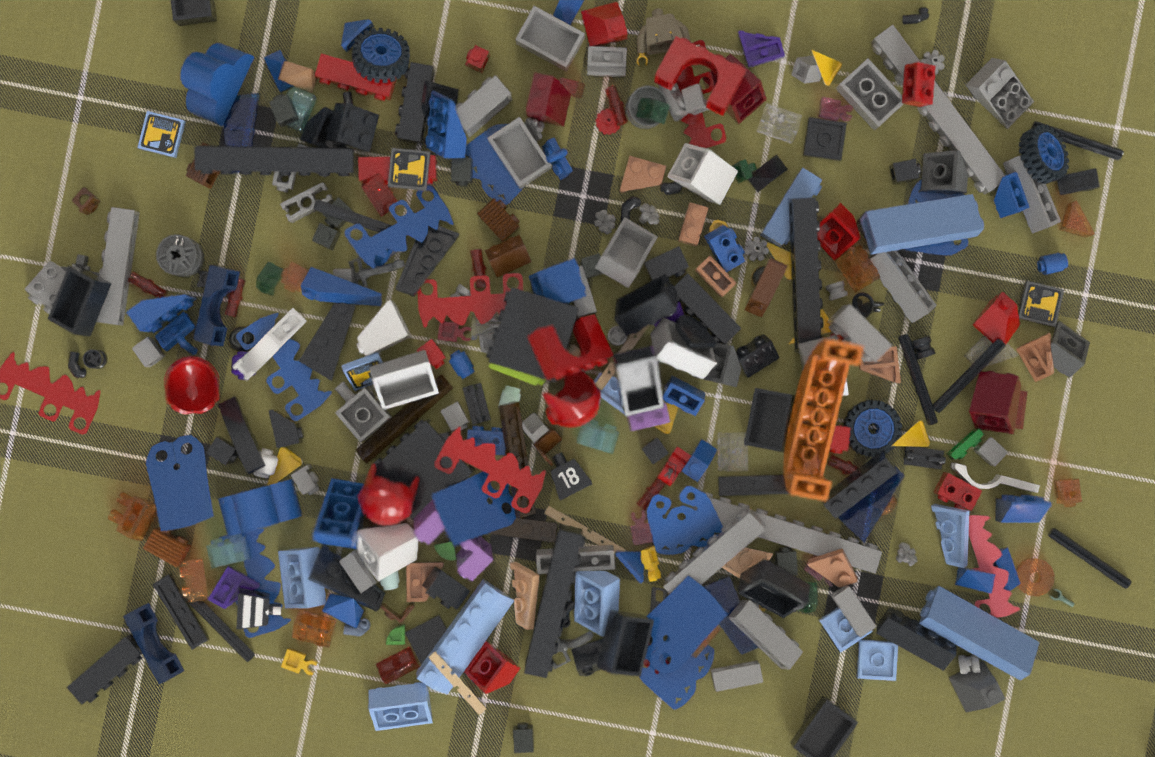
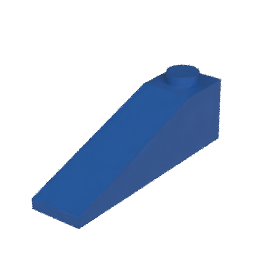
(330, 288)

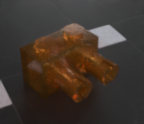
(136, 519)

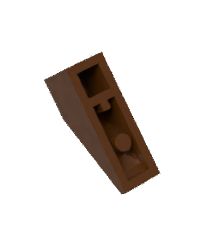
(765, 287)

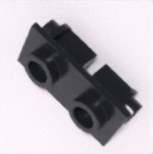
(476, 403)
(924, 457)

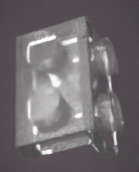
(779, 123)
(732, 452)

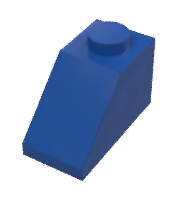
(1010, 196)
(699, 460)

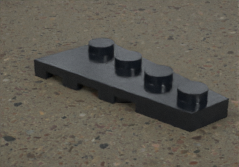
(425, 258)
(326, 345)
(331, 575)

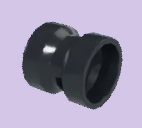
(923, 347)
(91, 360)

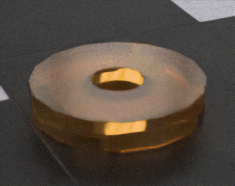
(1045, 580)

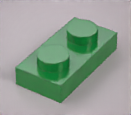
(971, 439)

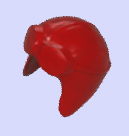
(191, 385)
(575, 403)
(386, 501)

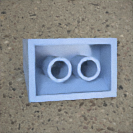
(295, 570)
(594, 598)
(400, 706)

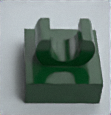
(744, 170)

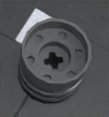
(633, 101)
(191, 255)

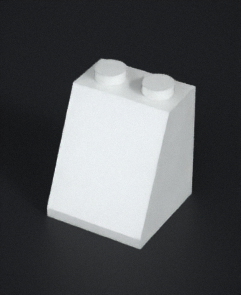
(703, 173)
(383, 331)
(387, 548)

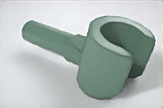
(1060, 597)

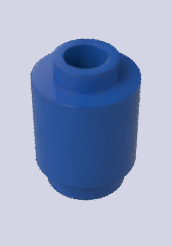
(1052, 263)
(461, 364)

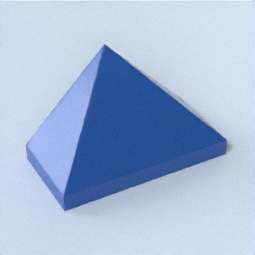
(567, 10)
(352, 30)
(274, 62)
(633, 563)
(975, 579)
(343, 609)

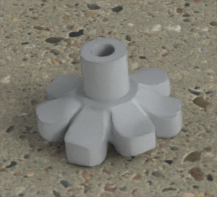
(934, 59)
(534, 128)
(649, 214)
(605, 221)
(752, 249)
(906, 554)

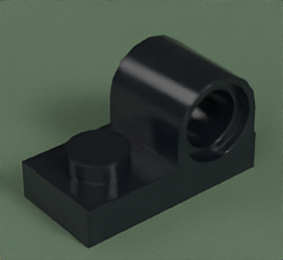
(1079, 182)

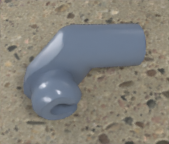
(363, 626)

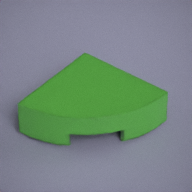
(446, 550)
(397, 636)

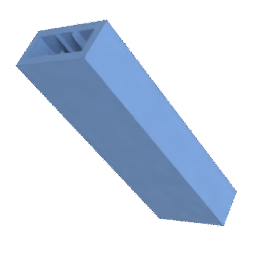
(921, 224)
(979, 632)

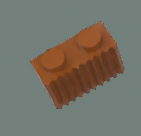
(167, 546)

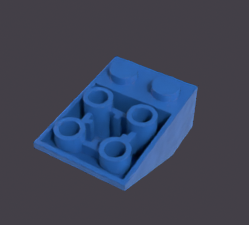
(444, 128)
(559, 282)
(152, 313)
(1020, 509)

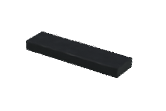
(751, 485)
(181, 611)

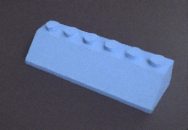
(465, 635)

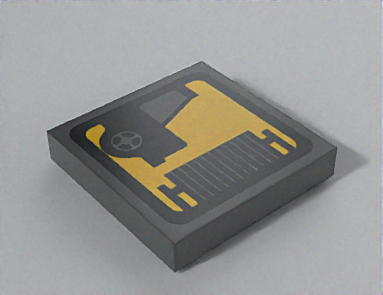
(409, 169)
(1040, 303)

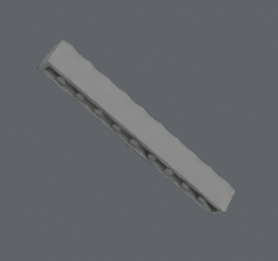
(941, 115)
(801, 537)

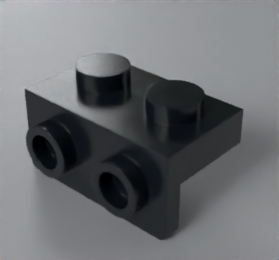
(587, 657)

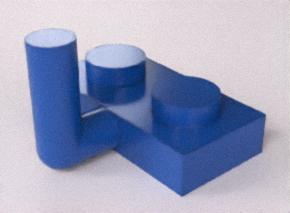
(557, 158)
(175, 333)

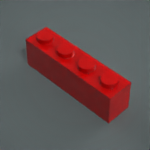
(345, 76)
(372, 165)

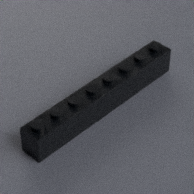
(274, 160)
(805, 270)
(553, 601)

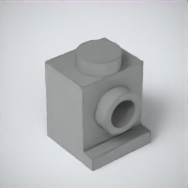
(284, 186)
(306, 480)

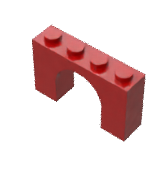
(685, 54)
(558, 362)

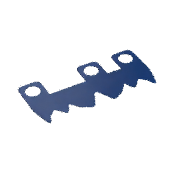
(395, 236)
(291, 371)
(257, 569)

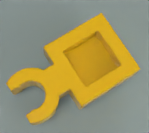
(650, 562)
(296, 661)

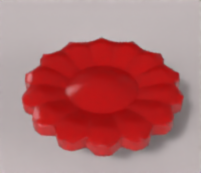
(606, 122)

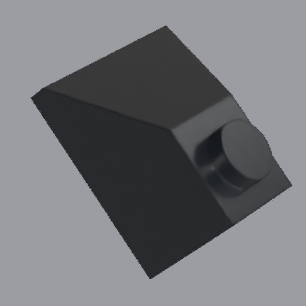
(317, 129)

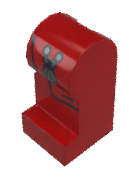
(673, 466)

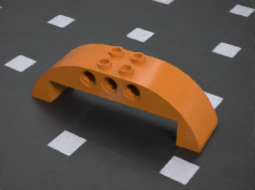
(815, 417)

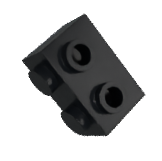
(668, 263)
(446, 588)

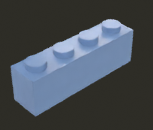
(778, 227)

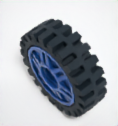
(380, 55)
(1043, 154)
(887, 427)

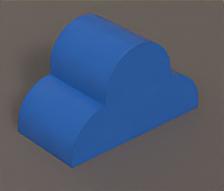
(214, 80)
(260, 507)
(340, 515)

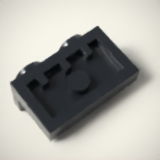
(756, 355)

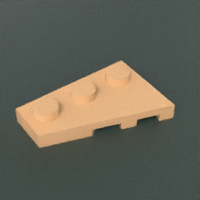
(745, 559)
(526, 588)

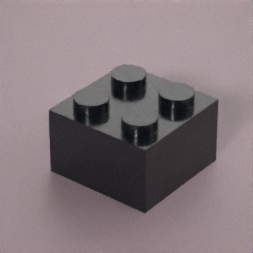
(352, 127)

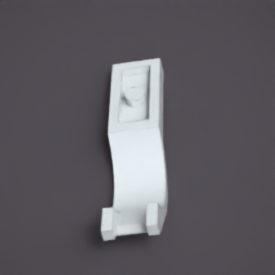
(270, 344)
(961, 471)

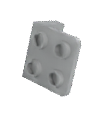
(46, 285)

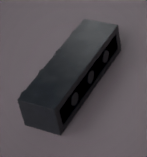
(412, 118)
(706, 310)
(859, 484)
(916, 638)
(104, 670)

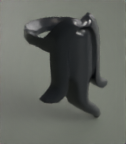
(867, 308)

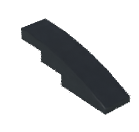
(241, 435)

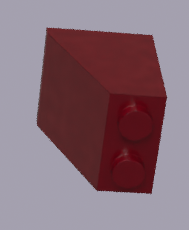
(748, 96)
(548, 100)
(995, 402)

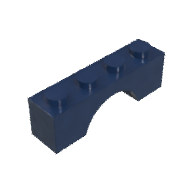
(209, 325)
(143, 628)

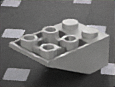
(1000, 91)

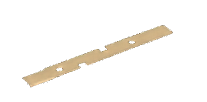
(629, 344)
(593, 536)
(456, 681)

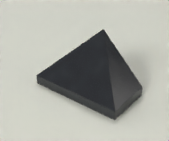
(767, 173)

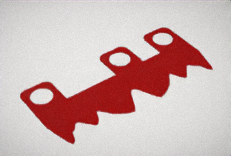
(697, 130)
(458, 308)
(59, 393)
(502, 471)

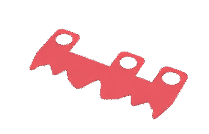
(986, 555)

